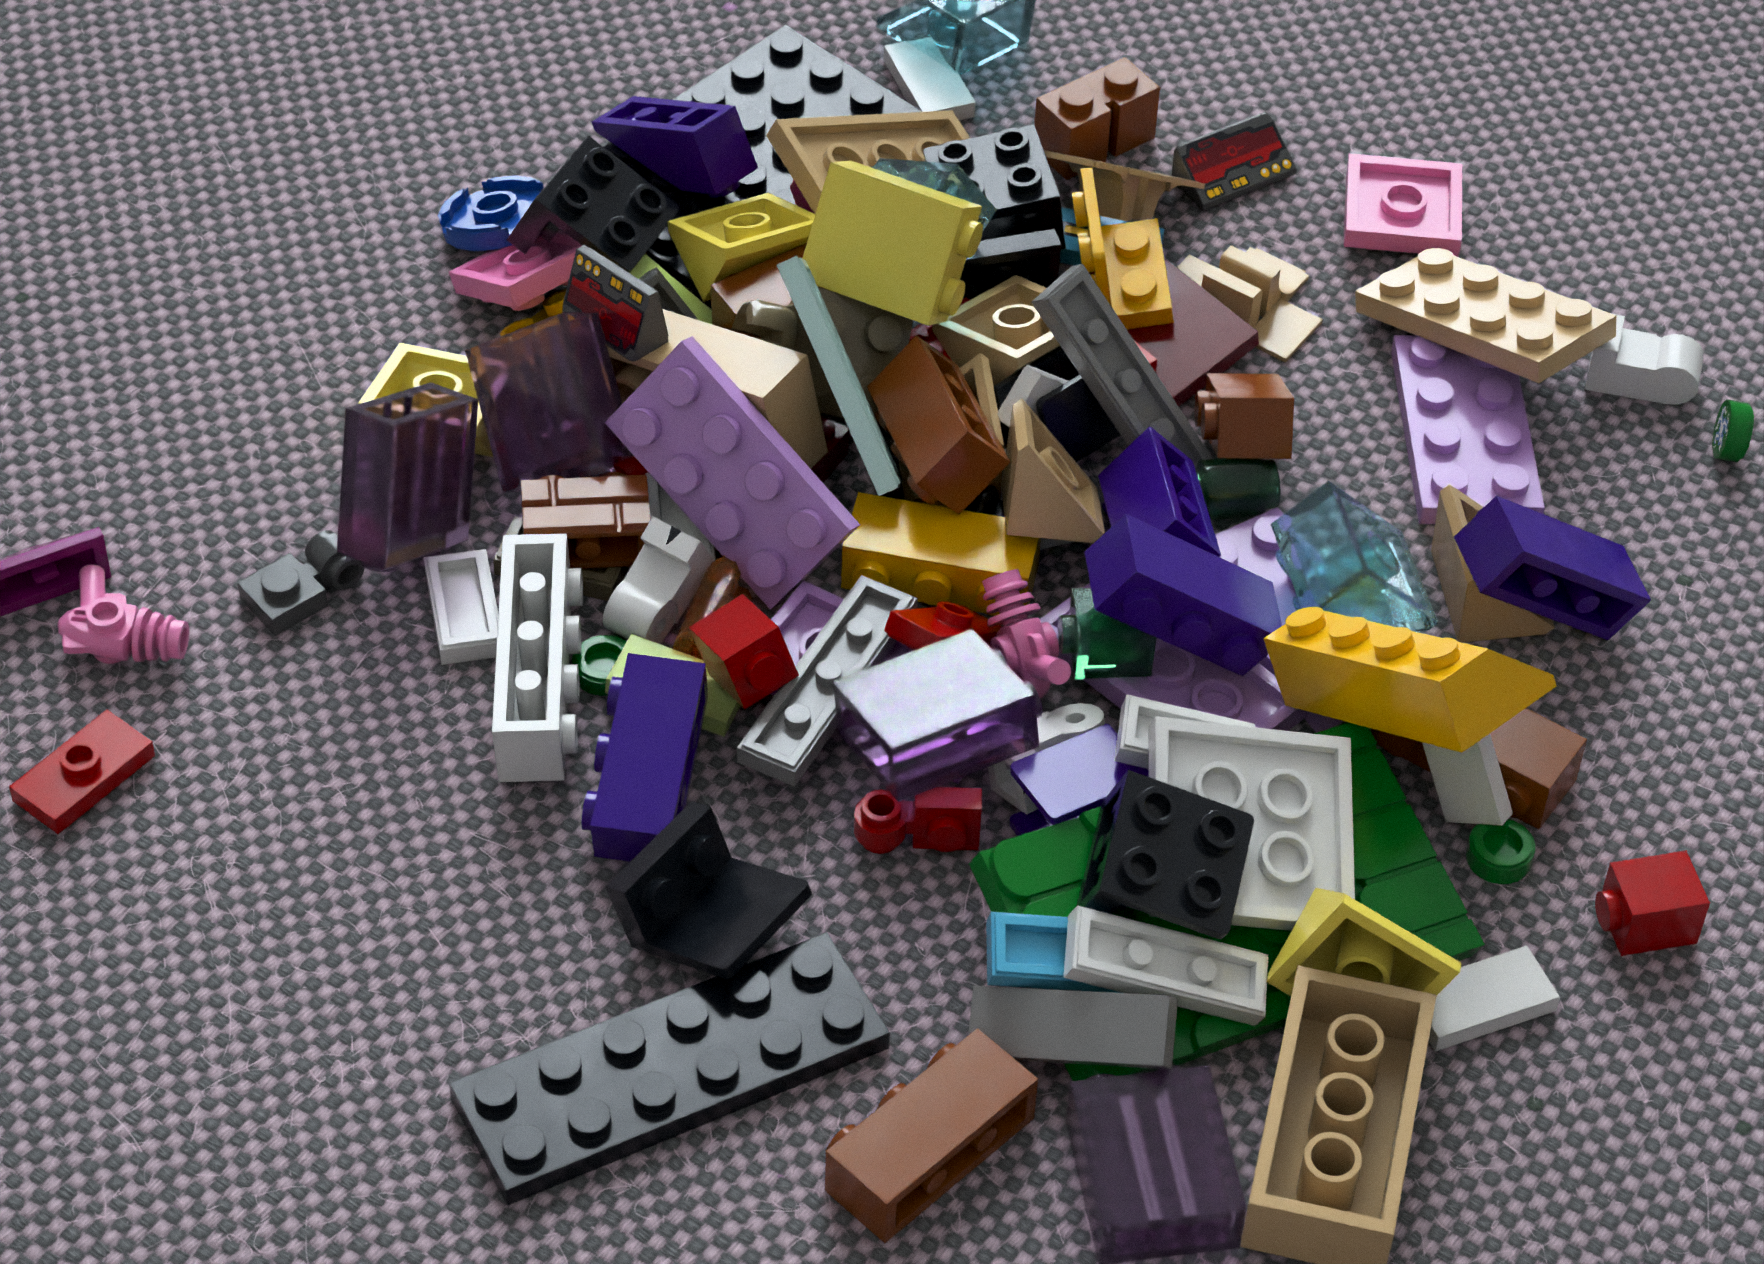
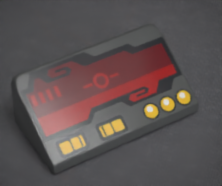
(1233, 161)
(625, 305)

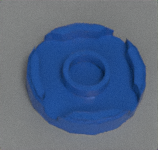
(487, 216)

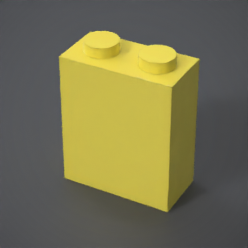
(892, 242)

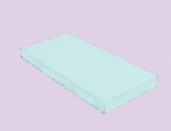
(840, 374)

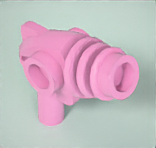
(117, 630)
(1025, 642)

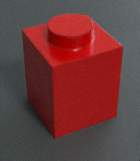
(744, 651)
(1652, 903)

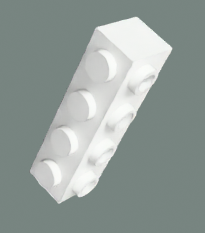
(533, 659)

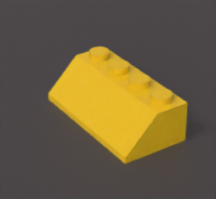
(1399, 678)

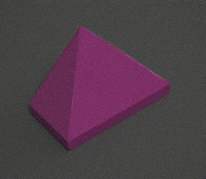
(49, 569)

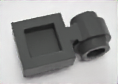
(292, 591)

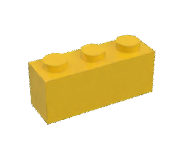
(934, 551)

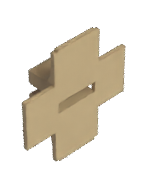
(1122, 190)
(1258, 285)

